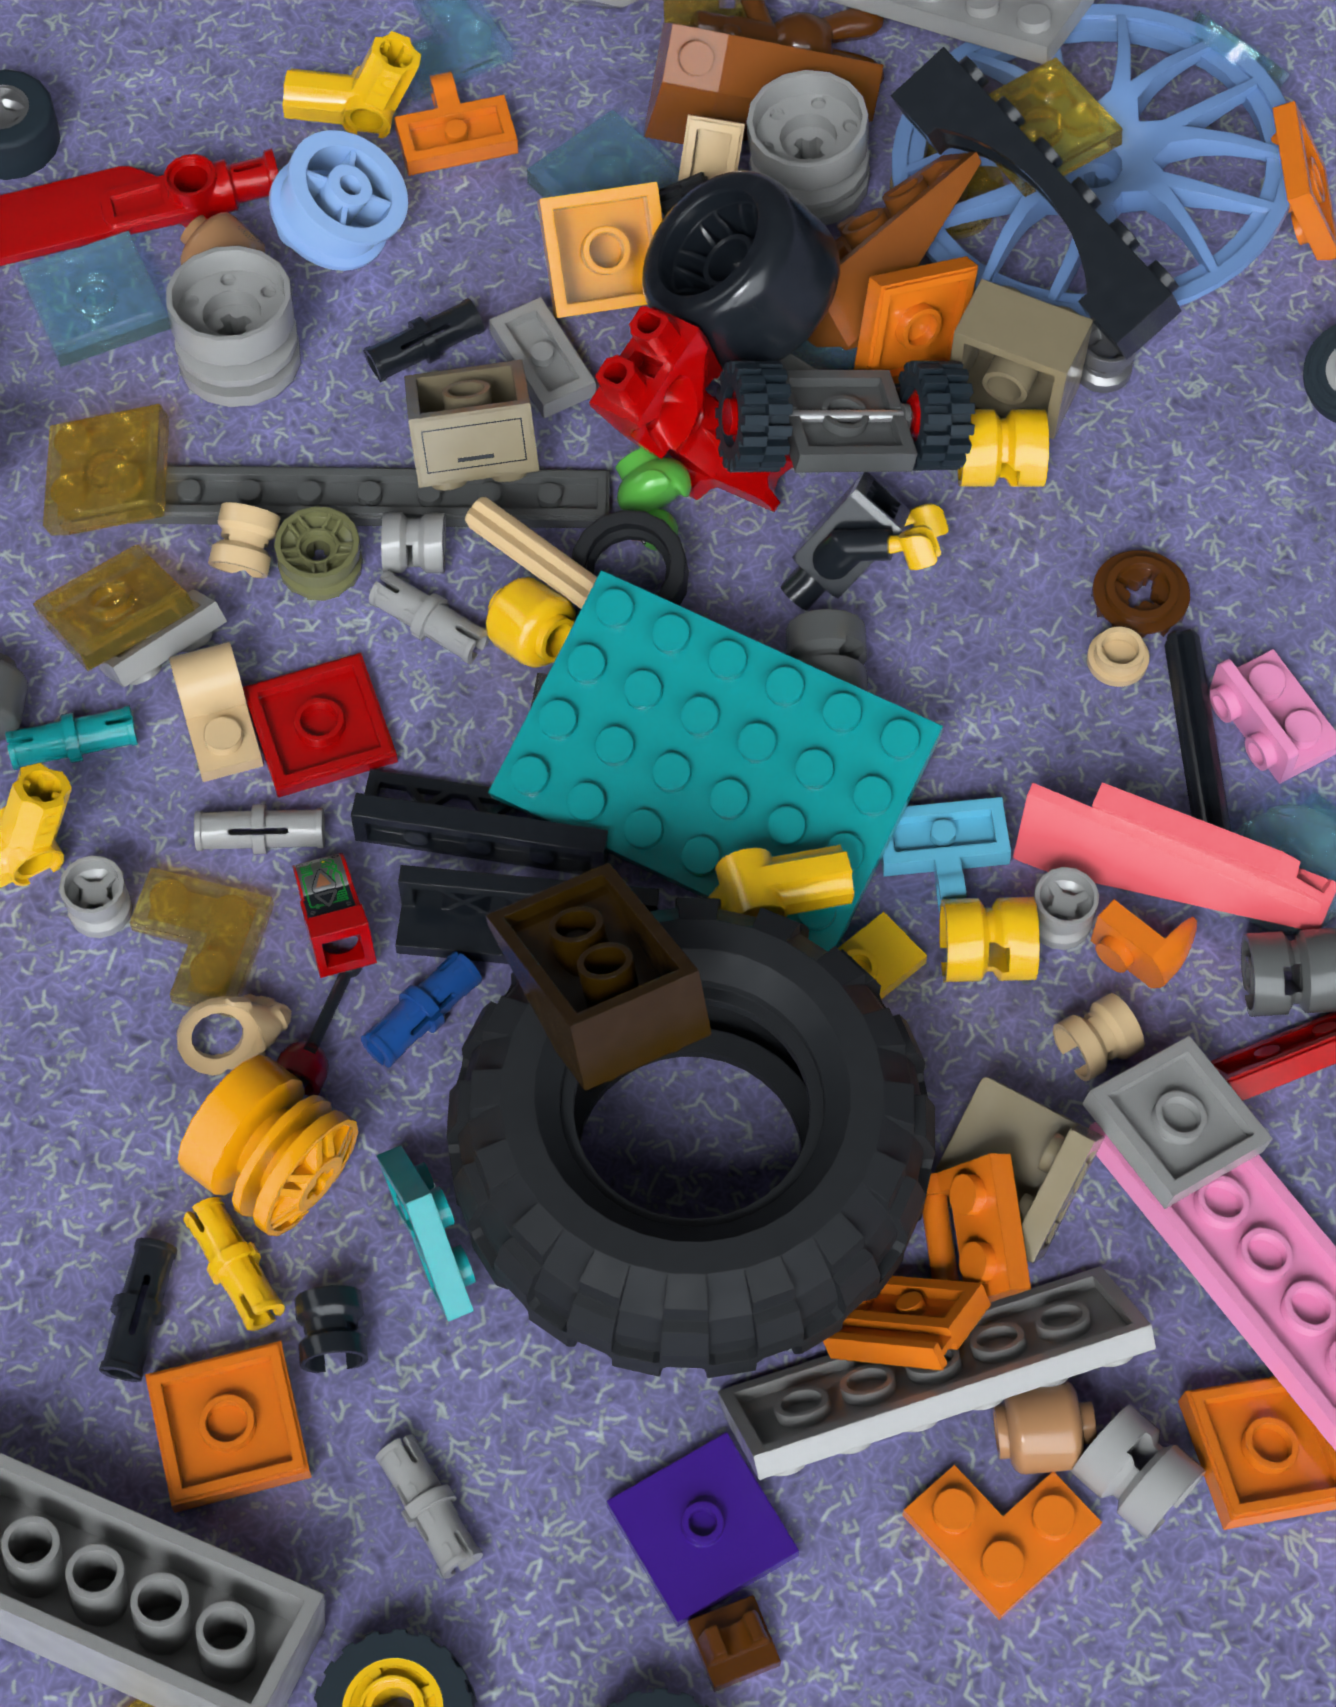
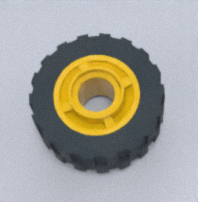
(392, 1668)

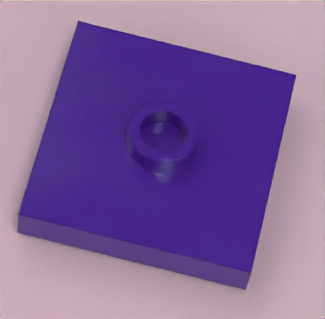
(702, 1529)

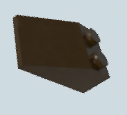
(601, 975)

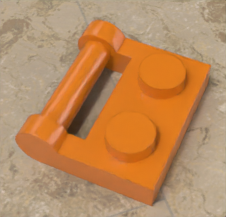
(985, 1226)

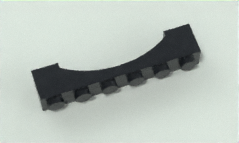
(954, 111)

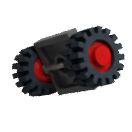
(844, 418)

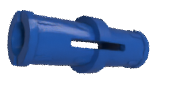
(421, 1009)

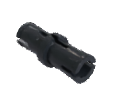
(456, 323)
(128, 1352)

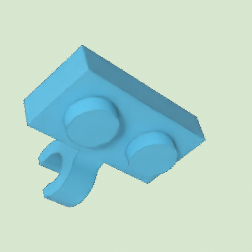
(949, 839)

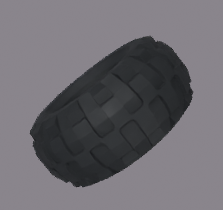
(727, 1284)

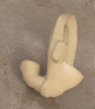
(261, 1024)

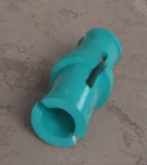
(71, 737)

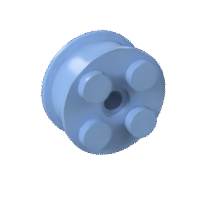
(338, 200)

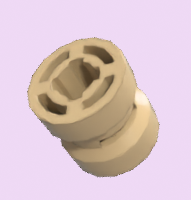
(245, 536)
(1102, 1035)

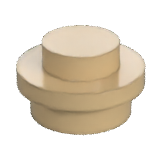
(1118, 657)

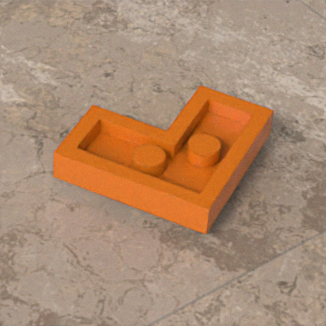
(997, 1553)

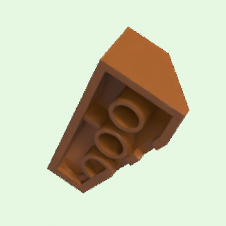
(723, 72)
(891, 240)

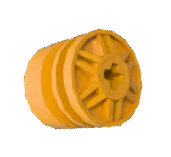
(267, 1144)

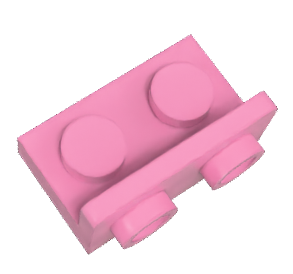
(1274, 715)

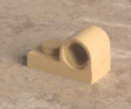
(216, 711)

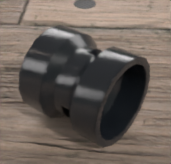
(330, 1326)

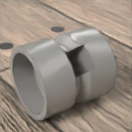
(1138, 1470)

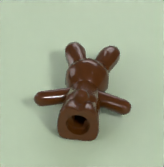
(796, 29)

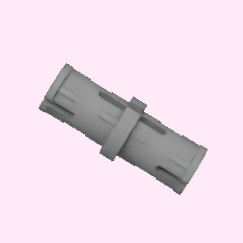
(428, 616)
(215, 831)
(428, 1505)

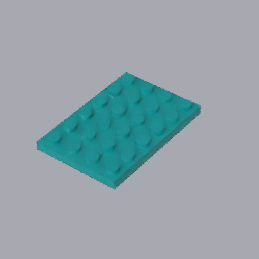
(710, 748)

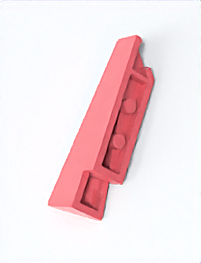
(1169, 856)

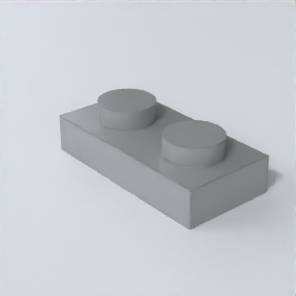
(551, 364)
(145, 658)

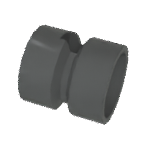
(830, 642)
(1312, 969)

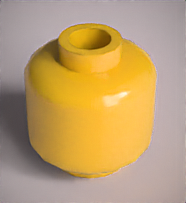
(529, 621)

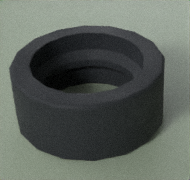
(643, 527)

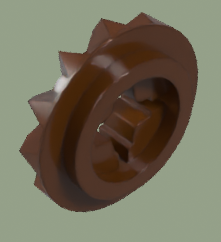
(1132, 571)

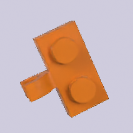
(455, 130)

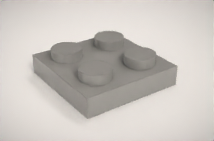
(1177, 1121)

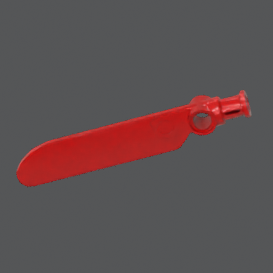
(126, 199)

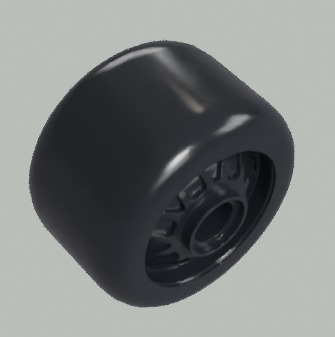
(743, 266)

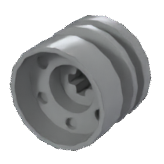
(813, 140)
(234, 326)

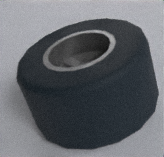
(26, 125)

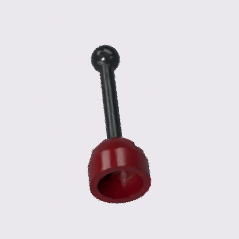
(306, 1057)

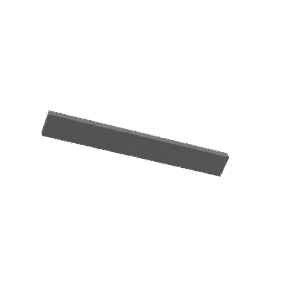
(362, 493)

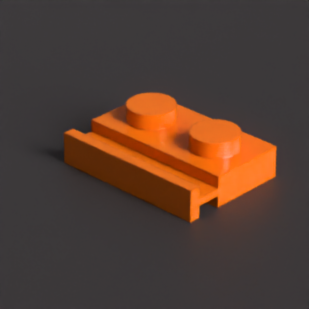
(910, 1323)

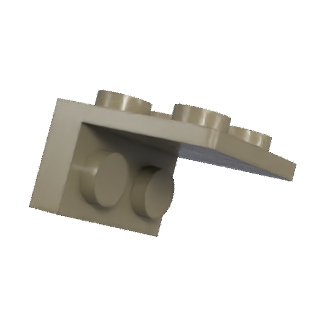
(1046, 1153)

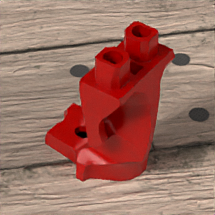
(661, 404)

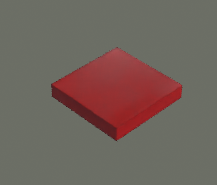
(319, 725)

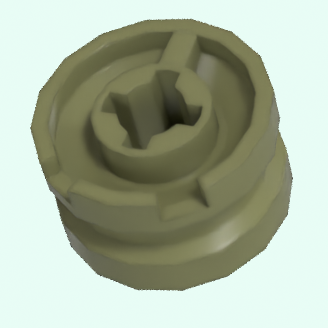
(318, 530)

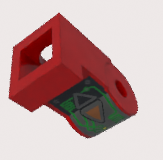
(333, 913)

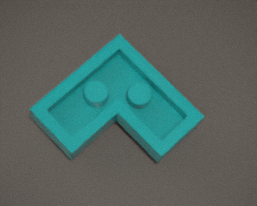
(425, 1216)

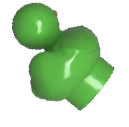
(651, 485)

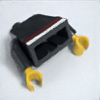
(855, 533)

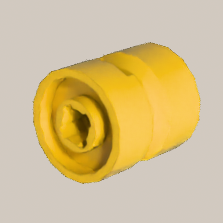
(1007, 449)
(989, 939)

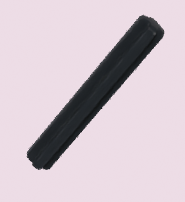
(1196, 728)

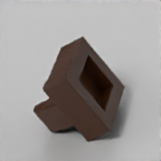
(733, 1643)

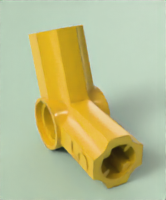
(358, 100)
(32, 824)
(785, 882)

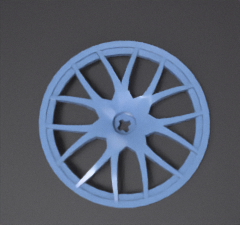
(1133, 173)

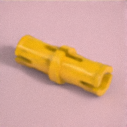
(234, 1263)

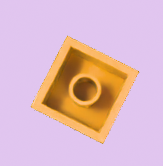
(598, 247)

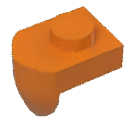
(1132, 945)

